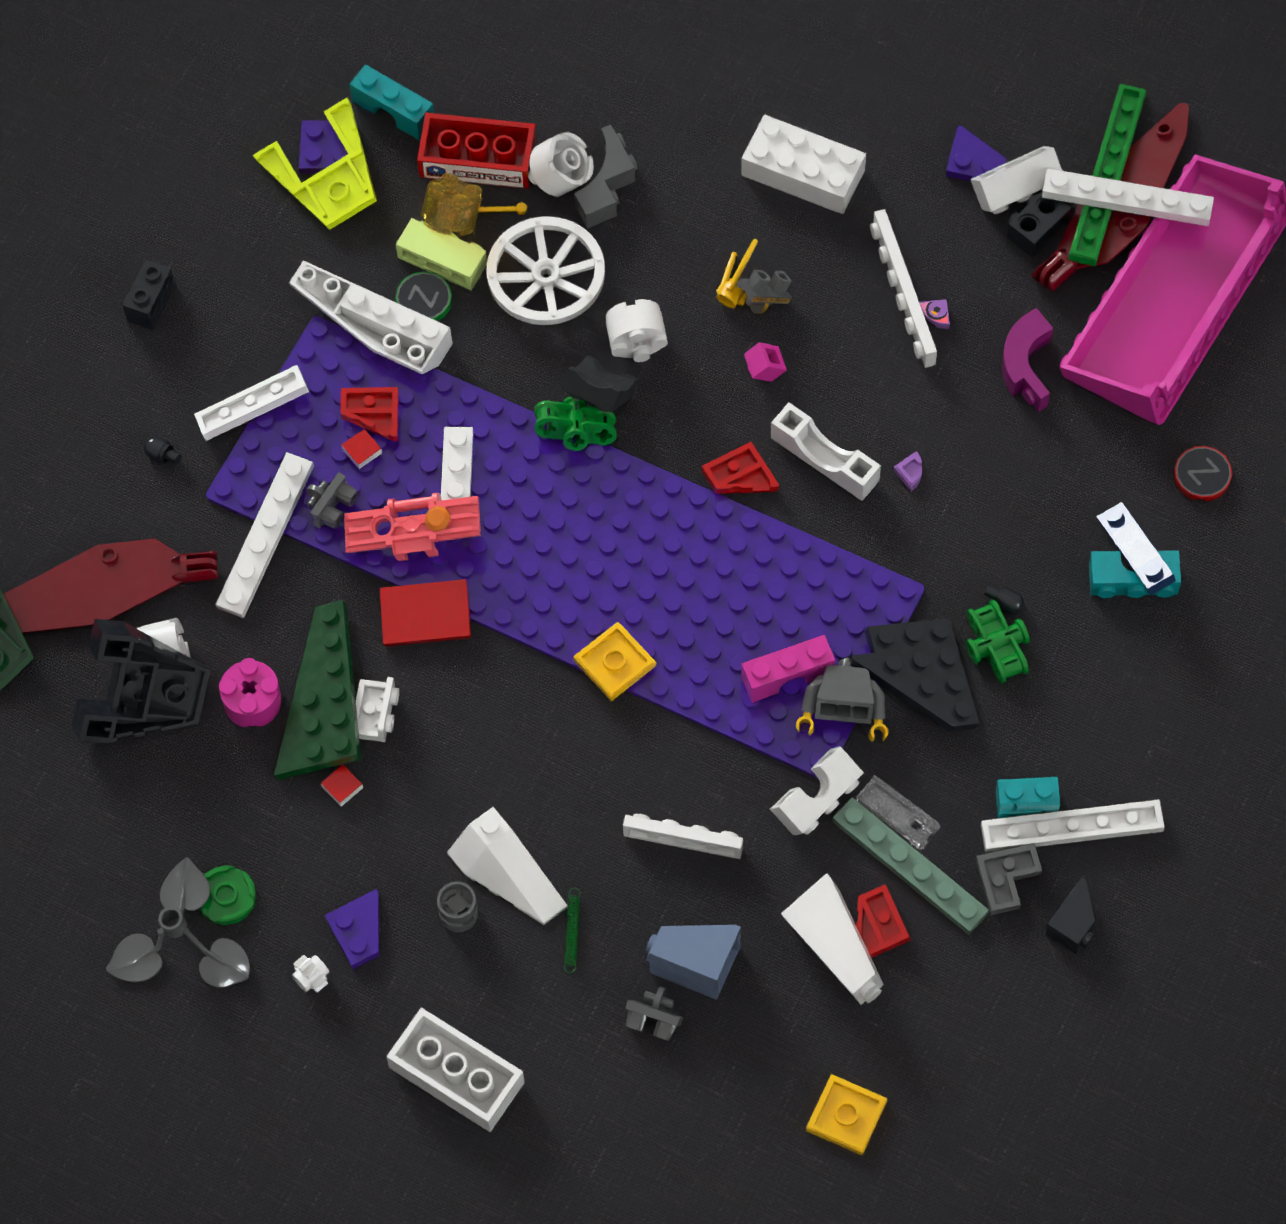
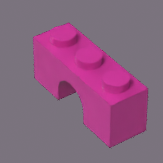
(769, 672)

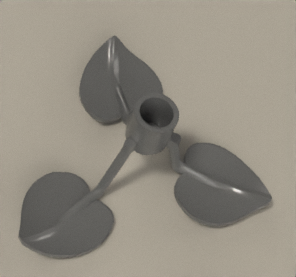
(182, 890)

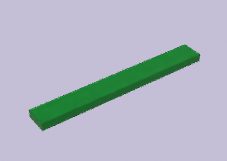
(1109, 165)

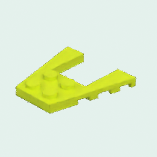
(336, 190)

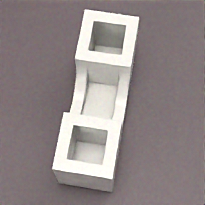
(836, 775)

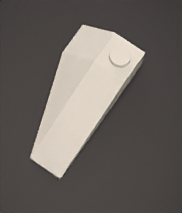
(499, 861)

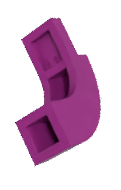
(1024, 339)

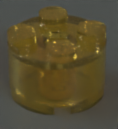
(451, 205)

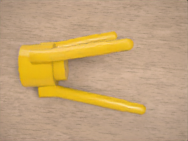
(728, 292)

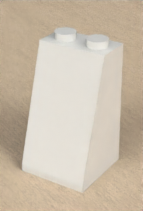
(830, 931)

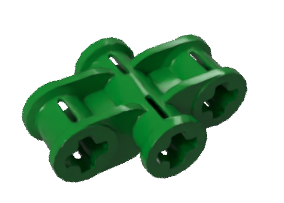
(566, 422)
(997, 641)

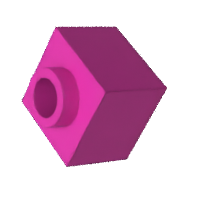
(765, 362)

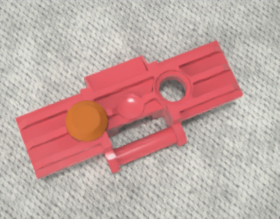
(413, 533)

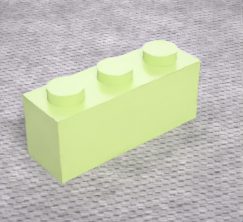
(442, 254)

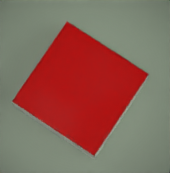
(361, 448)
(342, 785)

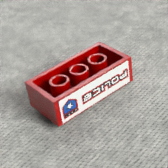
(476, 149)

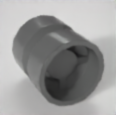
(454, 900)

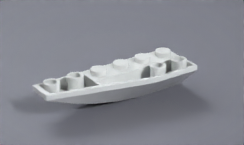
(375, 320)

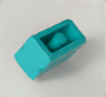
(1027, 796)

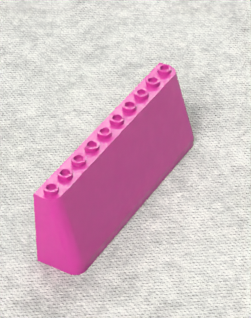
(1177, 291)

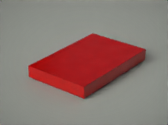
(425, 612)

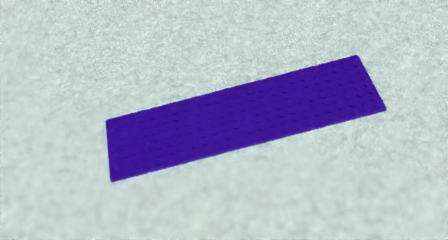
(579, 544)

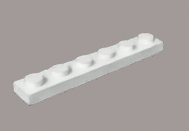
(1127, 197)
(906, 297)
(265, 535)
(1073, 825)

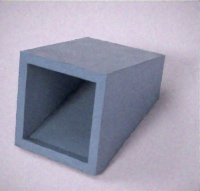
(695, 955)

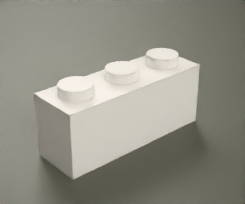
(1014, 180)

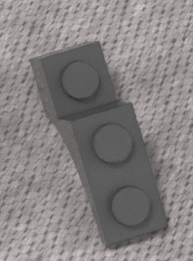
(598, 199)

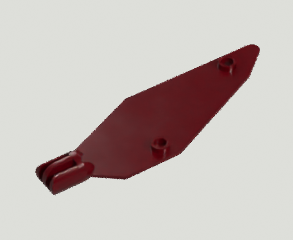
(1147, 164)
(105, 584)

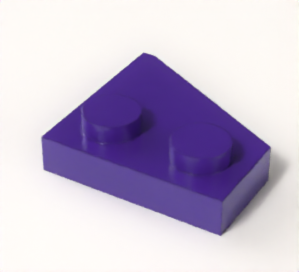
(971, 156)
(357, 928)

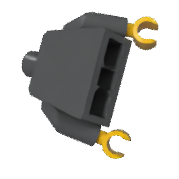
(846, 696)

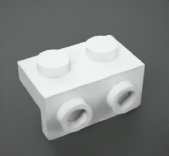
(374, 708)

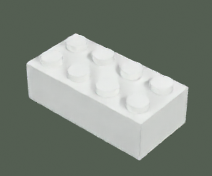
(803, 164)
(455, 1069)

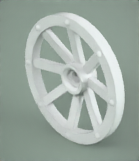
(545, 266)

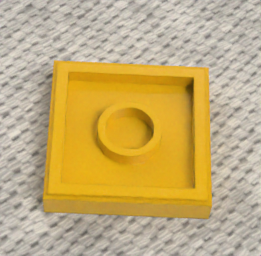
(614, 661)
(846, 1114)

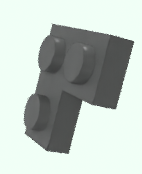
(1001, 869)

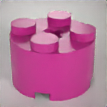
(238, 698)

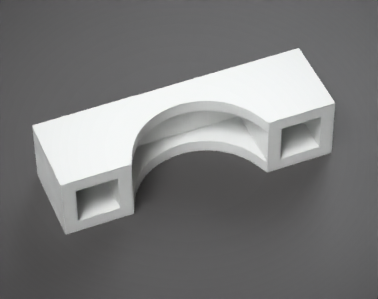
(846, 468)

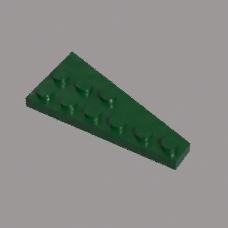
(323, 709)

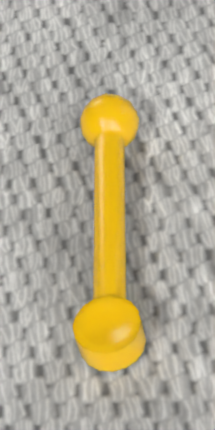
(520, 208)

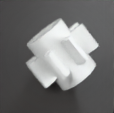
(310, 973)

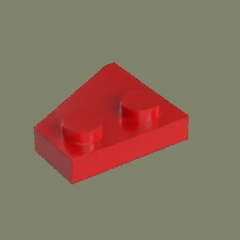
(372, 409)
(740, 472)
(880, 921)

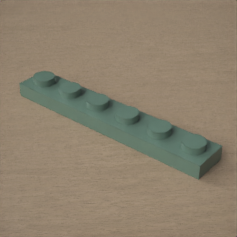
(910, 866)

